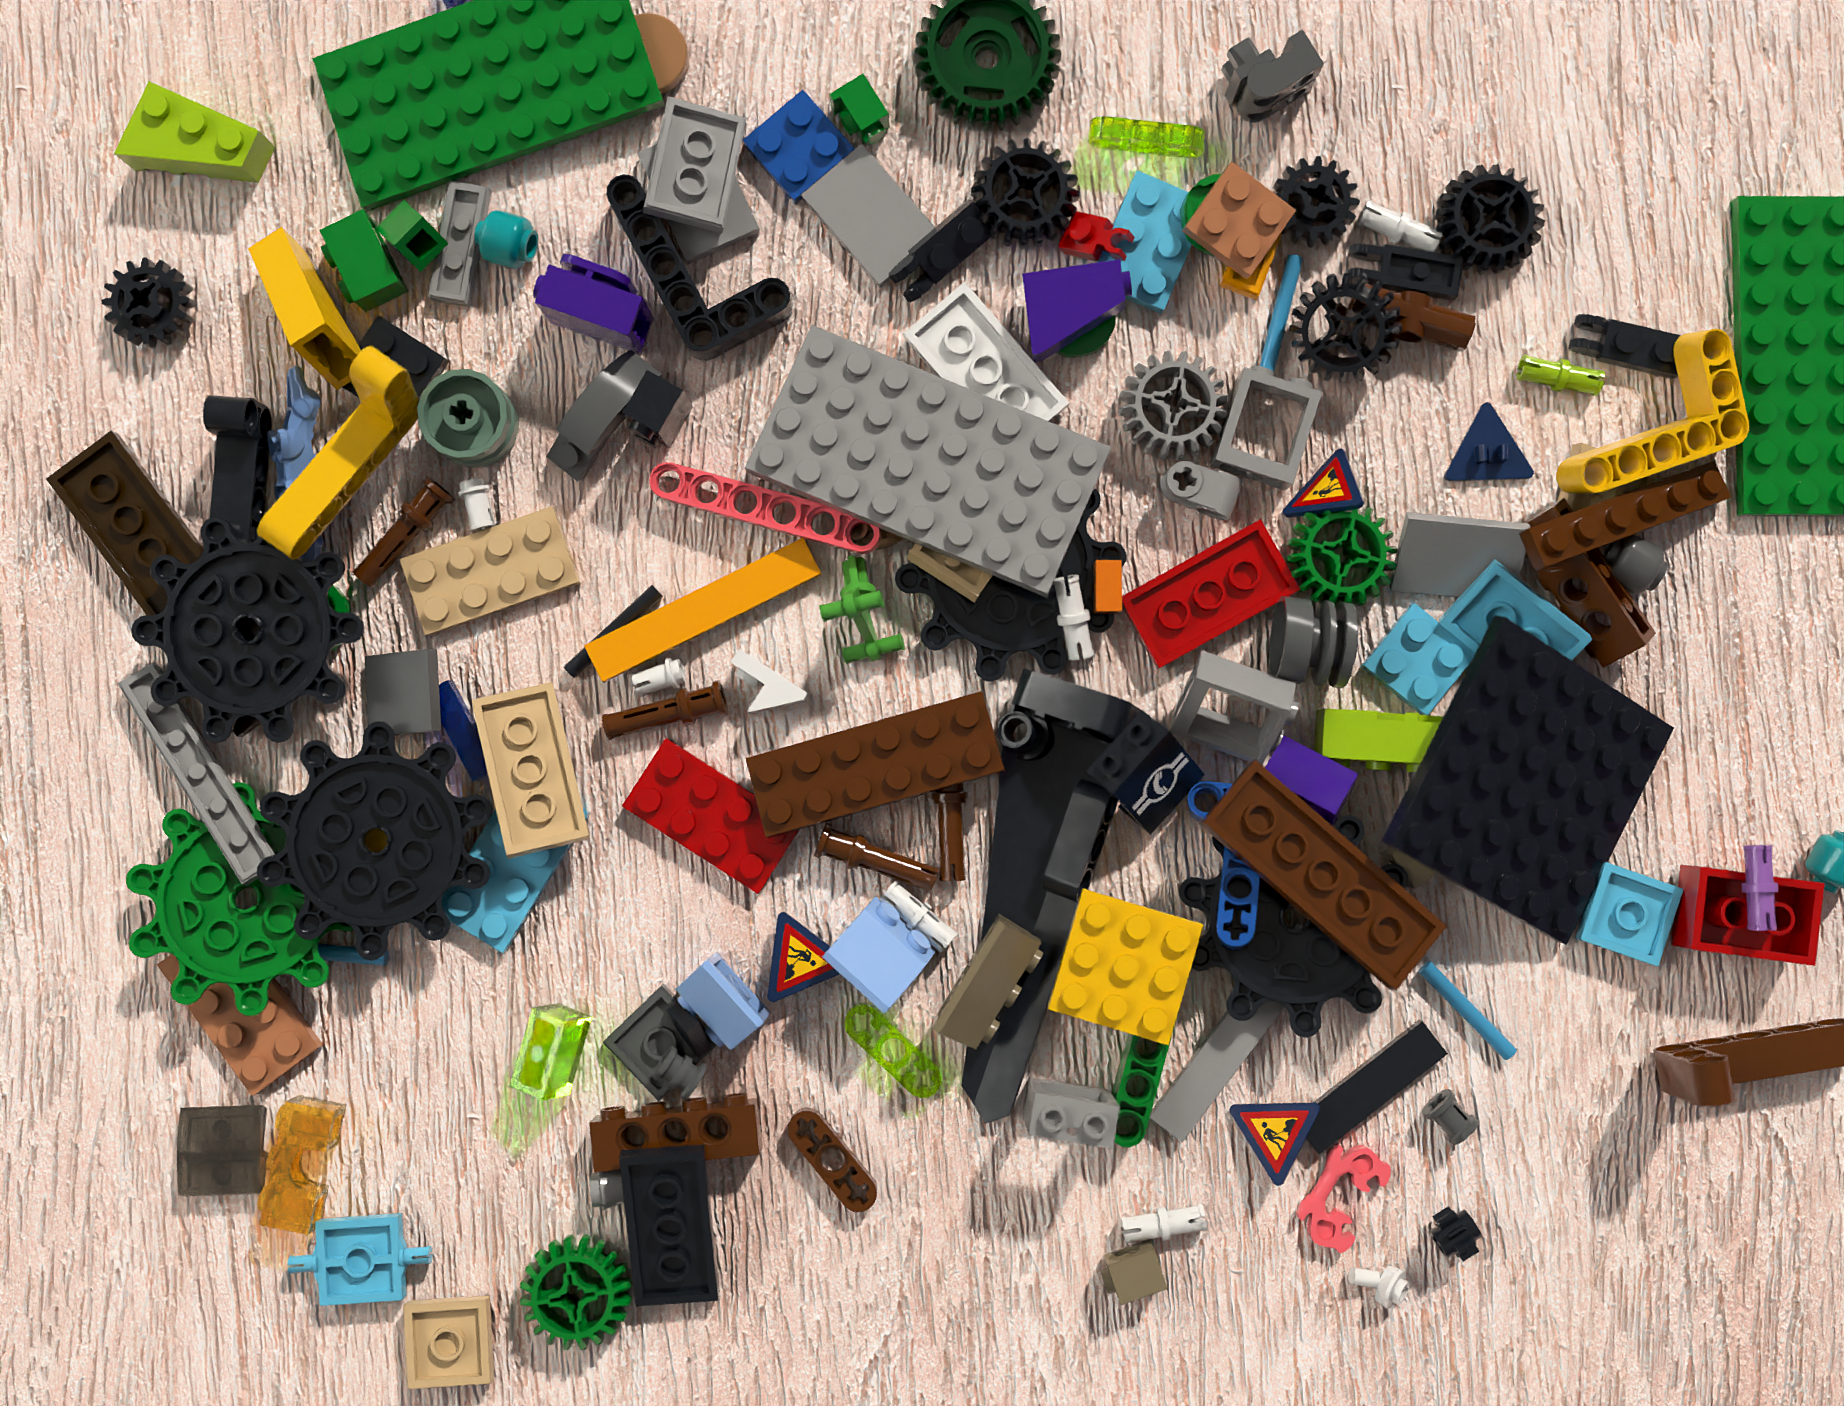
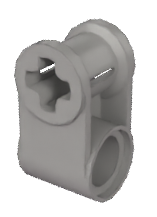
(1208, 490)

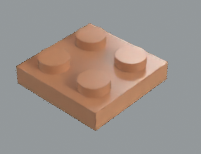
(1239, 220)

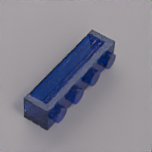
(462, 730)

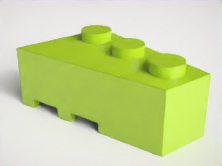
(191, 138)
(1374, 737)

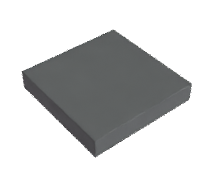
(404, 691)
(646, 1037)

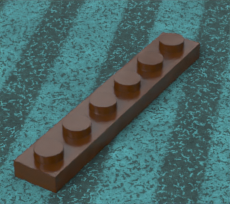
(1624, 515)

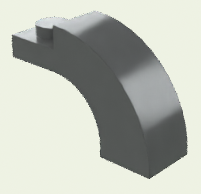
(597, 414)

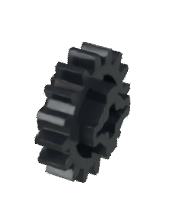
(1329, 206)
(130, 299)

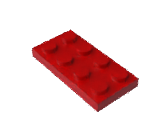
(1209, 594)
(707, 815)

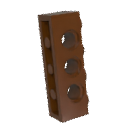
(1605, 594)
(738, 1111)

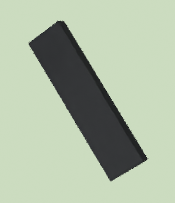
(1374, 1084)

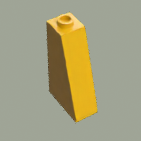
(305, 307)

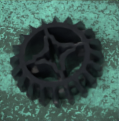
(1049, 173)
(1476, 207)
(1335, 313)

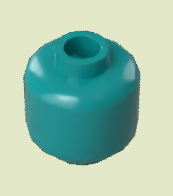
(506, 239)
(1827, 861)

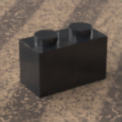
(657, 410)

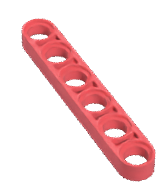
(764, 512)

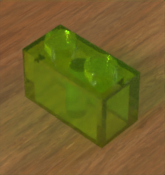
(550, 1051)

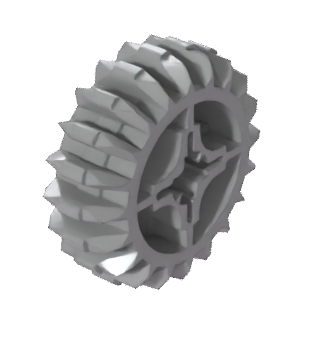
(1188, 406)

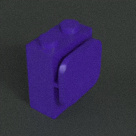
(594, 302)

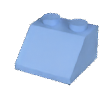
(879, 954)
(722, 1002)

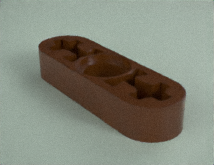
(860, 1176)

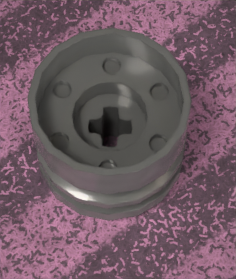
(1322, 643)

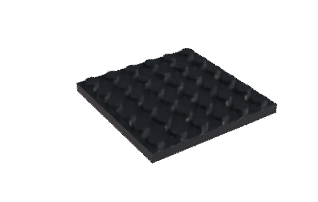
(1528, 781)

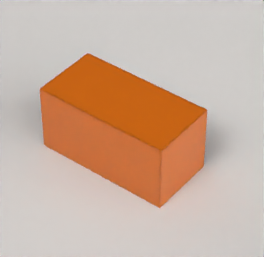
(1107, 587)

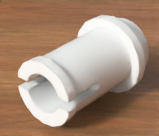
(477, 504)
(660, 677)

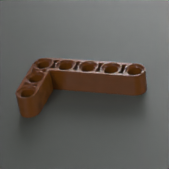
(1708, 1068)

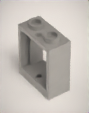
(1257, 467)
(1227, 733)
(1056, 1106)

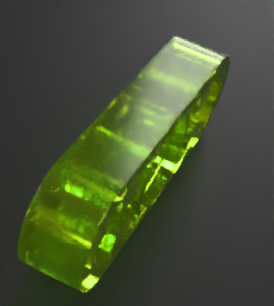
(1146, 137)
(922, 1063)

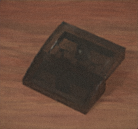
(221, 1150)

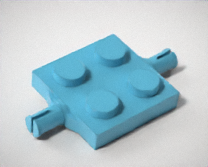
(360, 1259)

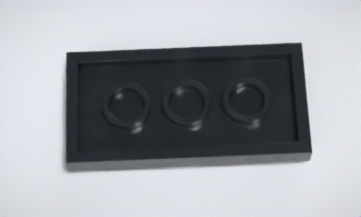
(669, 1225)

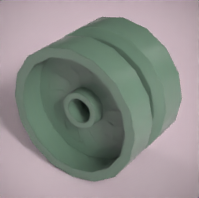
(465, 441)

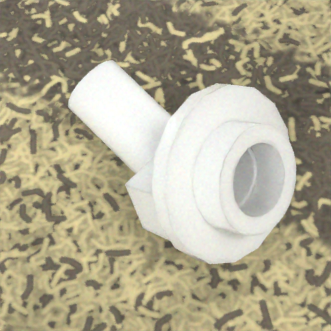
(1390, 1284)

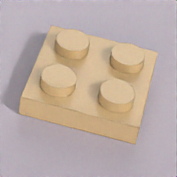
(448, 1342)

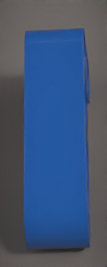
(1231, 869)

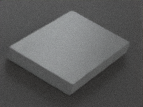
(694, 165)
(868, 213)
(699, 242)
(1450, 552)

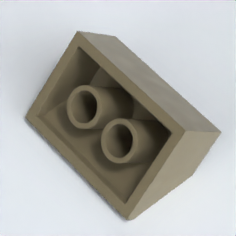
(988, 983)

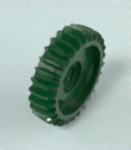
(988, 28)

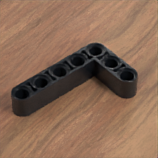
(680, 284)

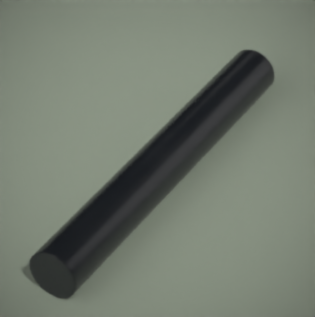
(630, 614)

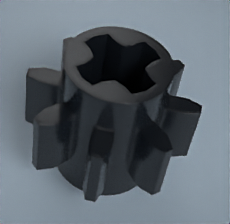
(1455, 1234)

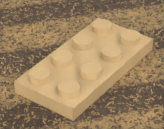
(490, 571)
(530, 770)

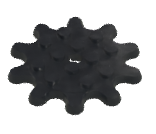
(1010, 616)
(206, 642)
(329, 849)
(1282, 963)

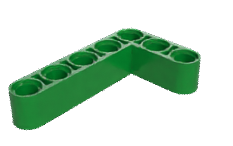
(1138, 1105)

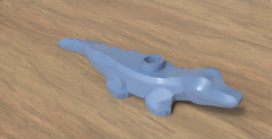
(292, 445)

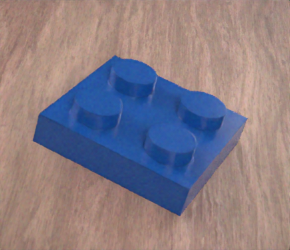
(797, 145)

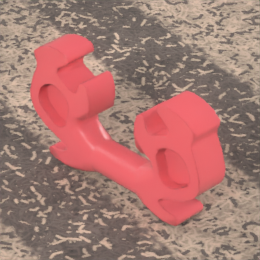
(1326, 1227)

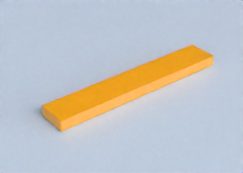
(702, 610)

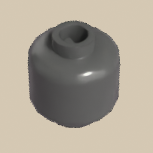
(1636, 563)

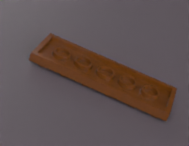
(874, 764)
(1323, 875)

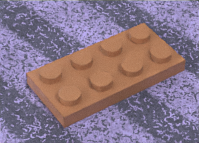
(254, 1046)

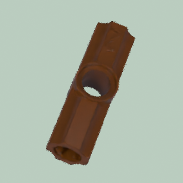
(1425, 320)

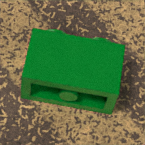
(363, 261)

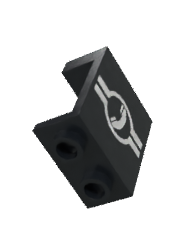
(1146, 771)

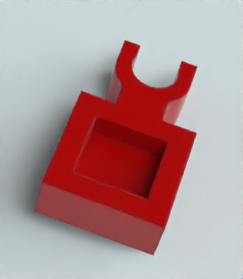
(1091, 235)

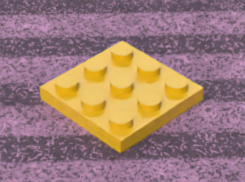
(1125, 966)

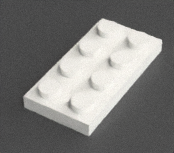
(975, 351)

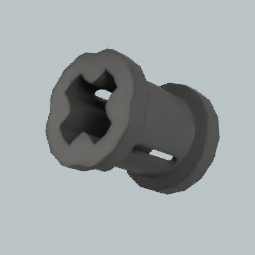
(1450, 1117)

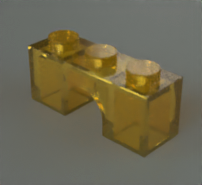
(291, 1198)

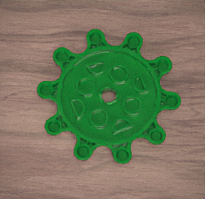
(208, 930)

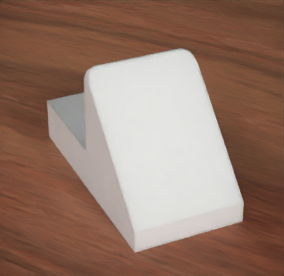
(776, 690)

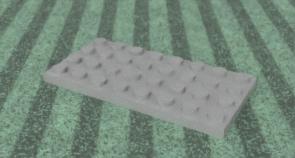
(928, 460)

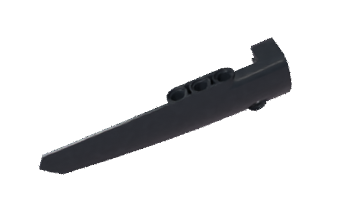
(1042, 855)

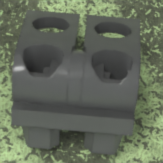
(1268, 83)

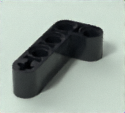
(239, 461)

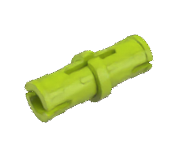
(1560, 375)

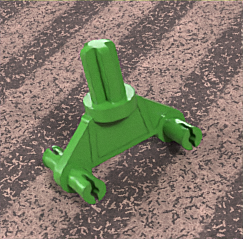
(856, 601)

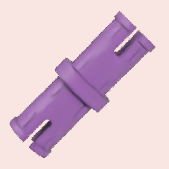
(1759, 887)

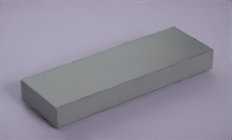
(458, 262)

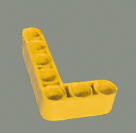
(1713, 422)
(348, 458)

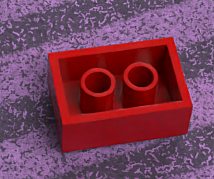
(1715, 917)

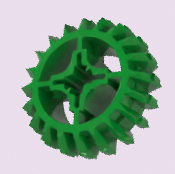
(1335, 570)
(543, 1300)

